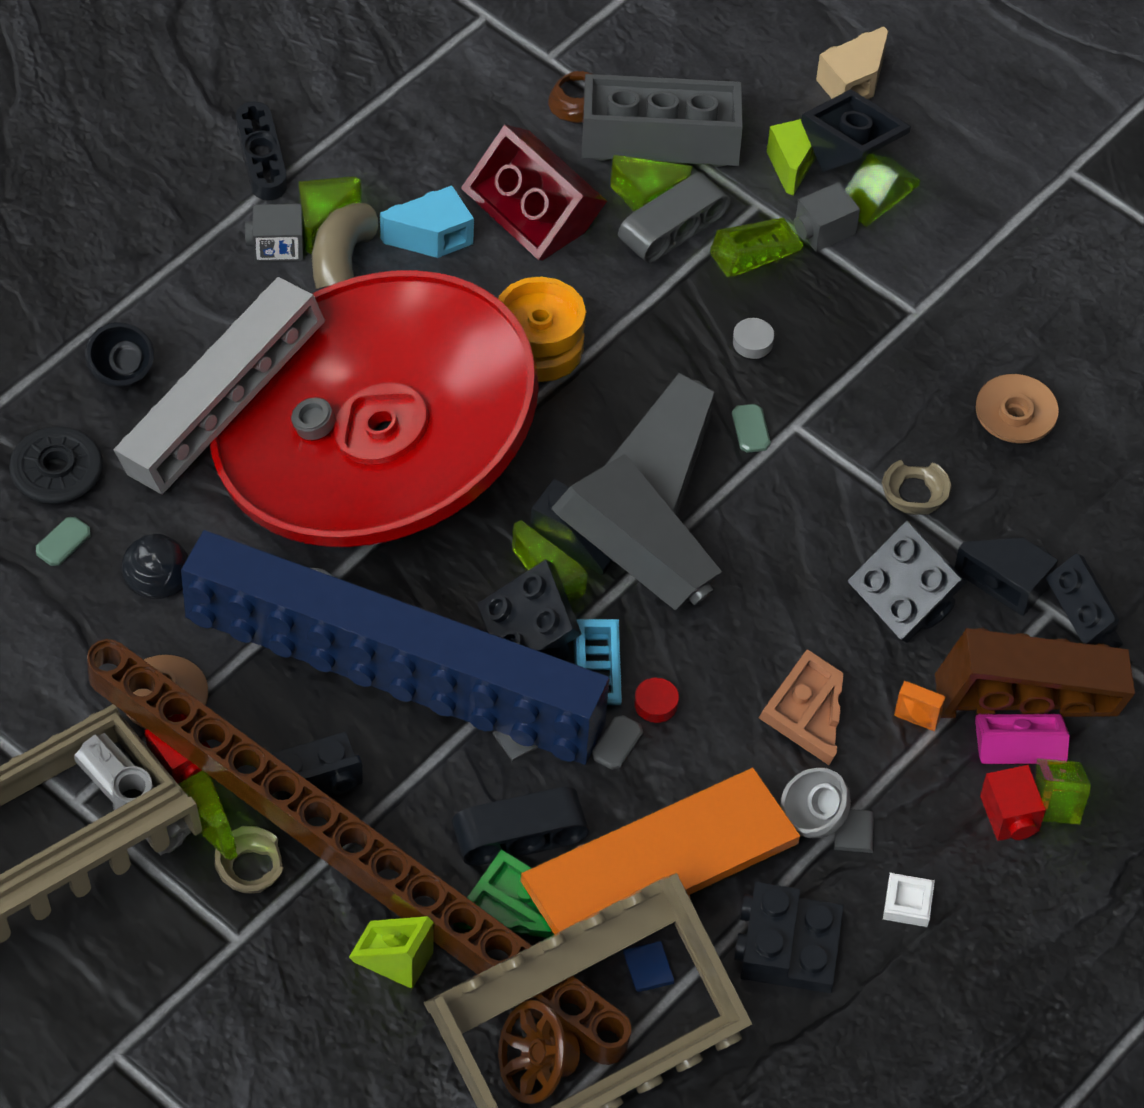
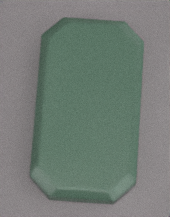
(751, 428)
(63, 541)

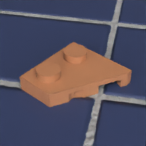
(808, 706)

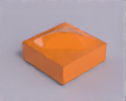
(919, 705)

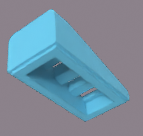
(601, 630)

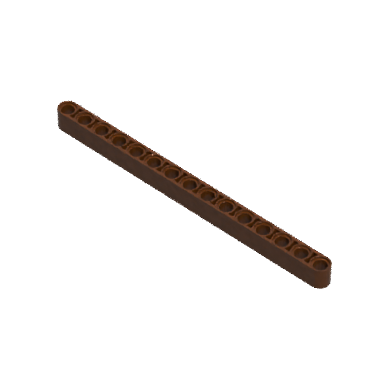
(341, 829)

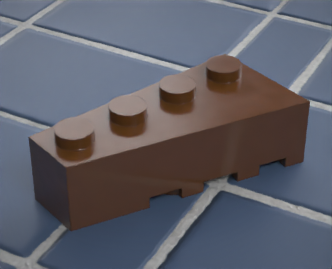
(1033, 676)

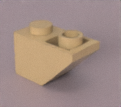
(853, 65)

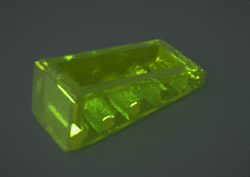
(734, 259)
(534, 548)
(211, 813)

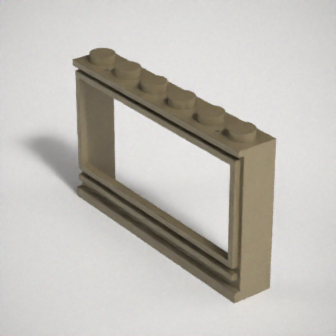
(99, 841)
(576, 950)

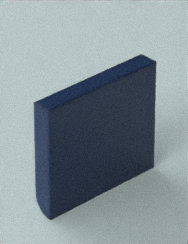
(648, 966)

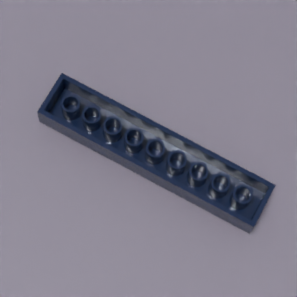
(395, 647)

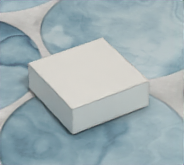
(908, 899)

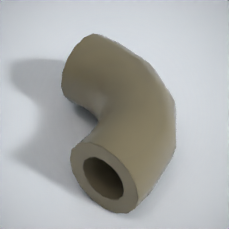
(336, 242)

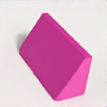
(1021, 738)

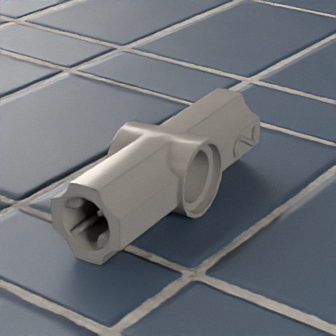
(116, 774)

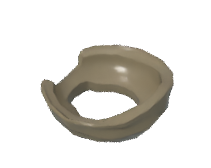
(934, 477)
(249, 840)

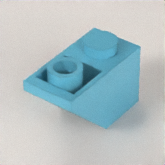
(429, 224)

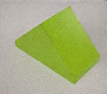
(790, 153)
(396, 948)

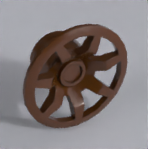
(544, 1052)

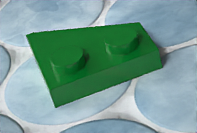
(506, 899)

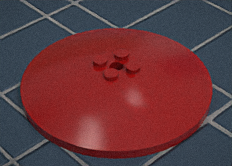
(400, 350)

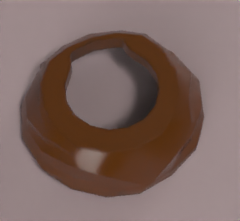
(563, 106)

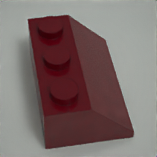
(532, 192)

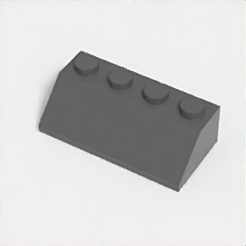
(662, 119)

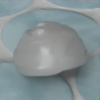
(816, 802)

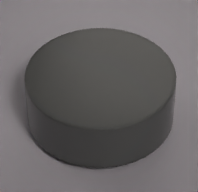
(313, 418)

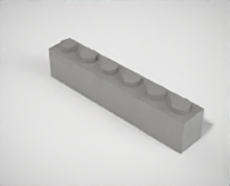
(219, 385)

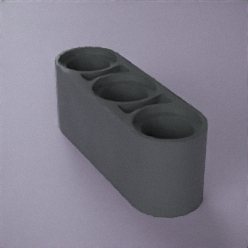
(674, 217)

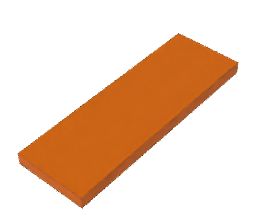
(695, 837)

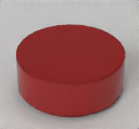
(656, 700)

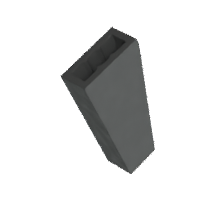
(670, 438)
(639, 532)

